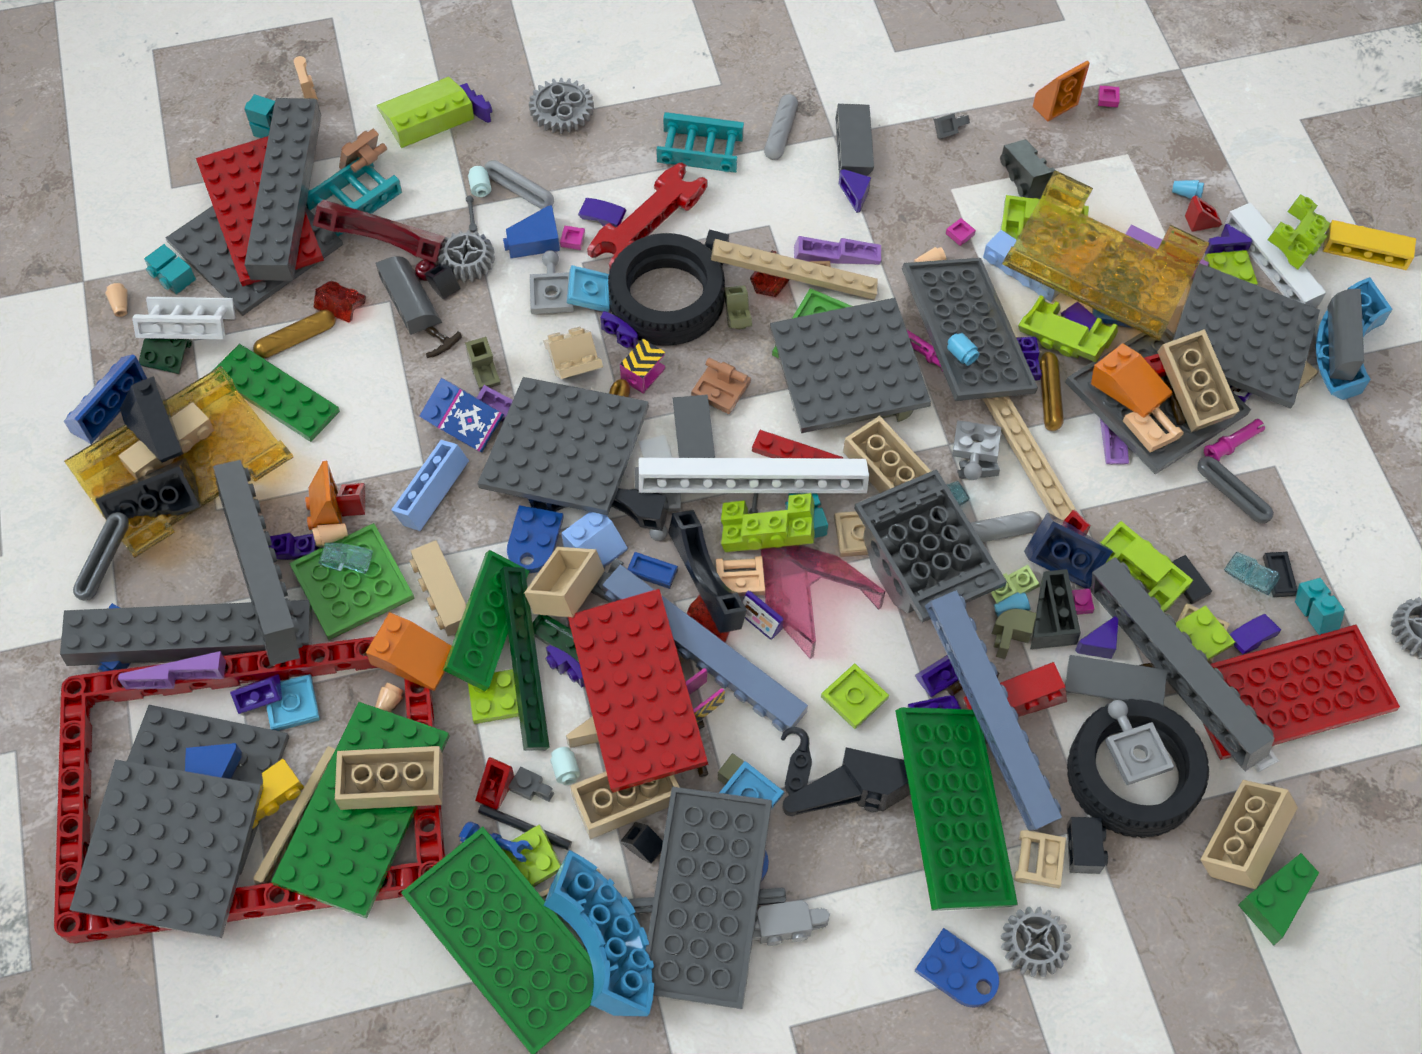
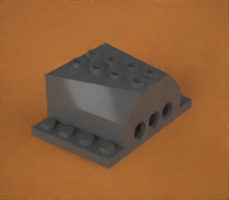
(925, 545)

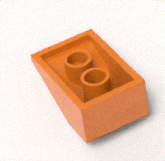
(1061, 92)
(1130, 380)
(322, 499)
(409, 652)

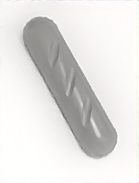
(781, 127)
(519, 184)
(1007, 526)

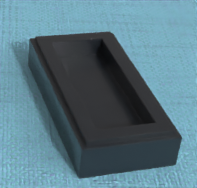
(1281, 563)
(1199, 588)

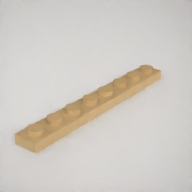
(794, 269)
(1030, 456)

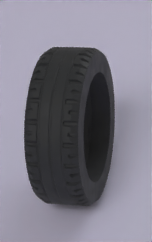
(667, 251)
(1117, 813)

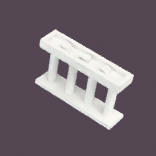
(184, 318)

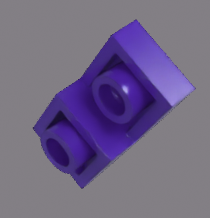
(480, 107)
(602, 211)
(1080, 315)
(625, 333)
(1031, 353)
(292, 548)
(1253, 633)
(564, 663)

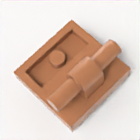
(364, 148)
(722, 385)

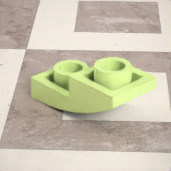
(1018, 581)

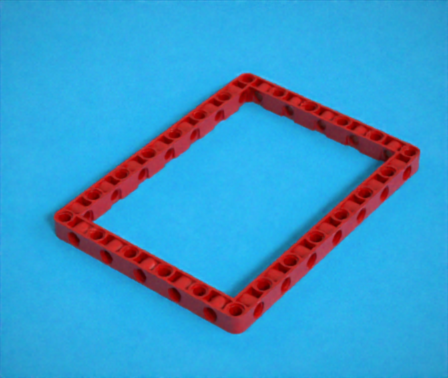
(248, 901)

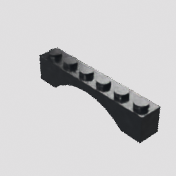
(644, 508)
(722, 603)

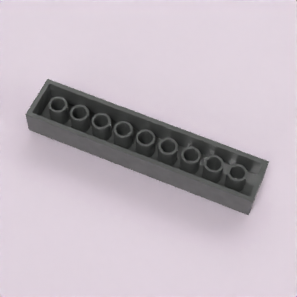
(283, 190)
(257, 563)
(167, 632)
(1186, 667)

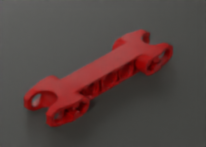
(669, 196)

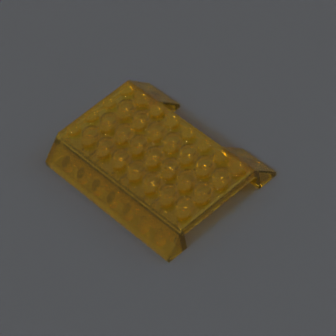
(1101, 263)
(235, 437)

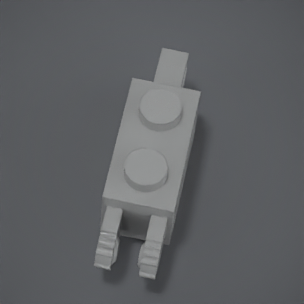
(788, 921)

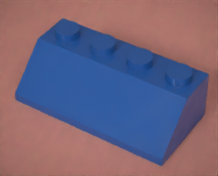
(104, 400)

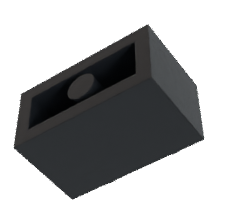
(1086, 846)

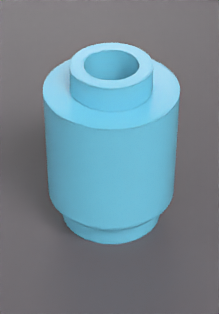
(963, 349)

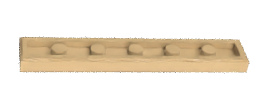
(289, 827)

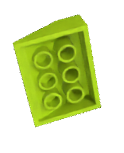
(426, 111)

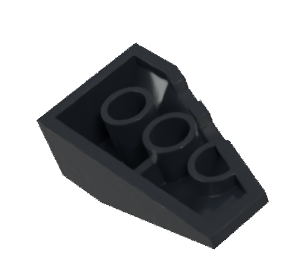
(149, 418)
(161, 492)

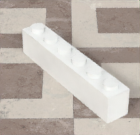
(1291, 282)

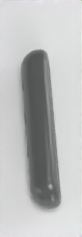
(1235, 490)
(101, 556)

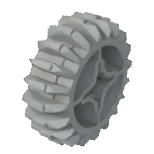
(467, 255)
(1408, 629)
(1043, 949)

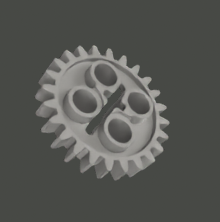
(561, 105)

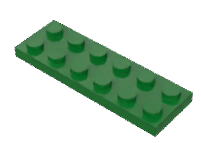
(278, 393)
(482, 626)

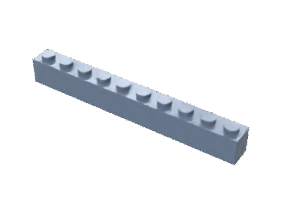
(716, 657)
(993, 711)

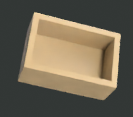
(564, 581)

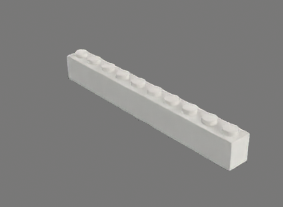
(752, 475)

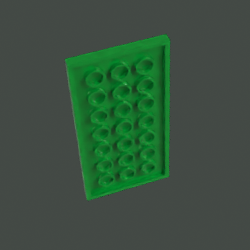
(955, 809)
(348, 852)
(505, 939)

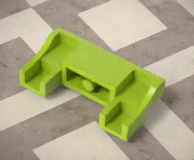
(1017, 213)
(1306, 237)
(1066, 335)
(768, 529)
(1148, 565)

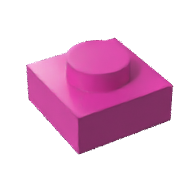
(1108, 96)
(960, 231)
(572, 237)
(1083, 601)

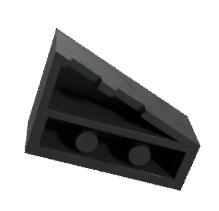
(1026, 168)
(1056, 612)

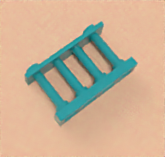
(703, 127)
(371, 199)

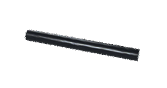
(522, 825)

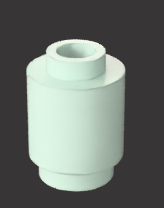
(479, 181)
(565, 766)

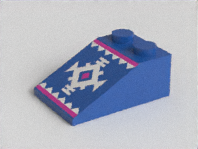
(461, 415)

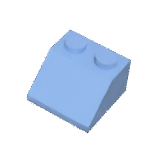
(597, 533)

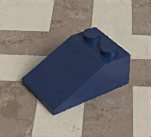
(1063, 546)

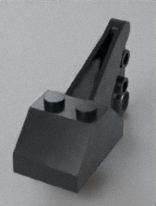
(862, 779)

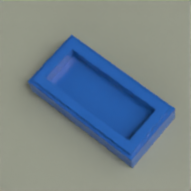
(653, 570)

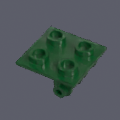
(164, 353)

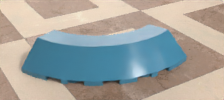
(1374, 314)
(609, 934)

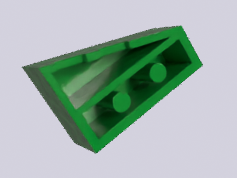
(1279, 898)

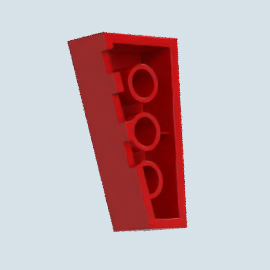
(1034, 690)

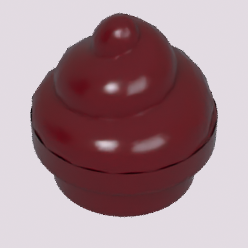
(422, 267)

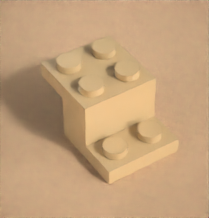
(572, 352)

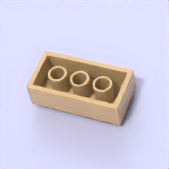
(1198, 380)
(887, 455)
(389, 777)
(607, 811)
(1249, 833)

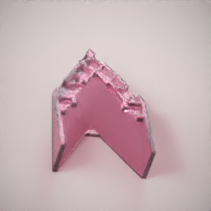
(788, 579)

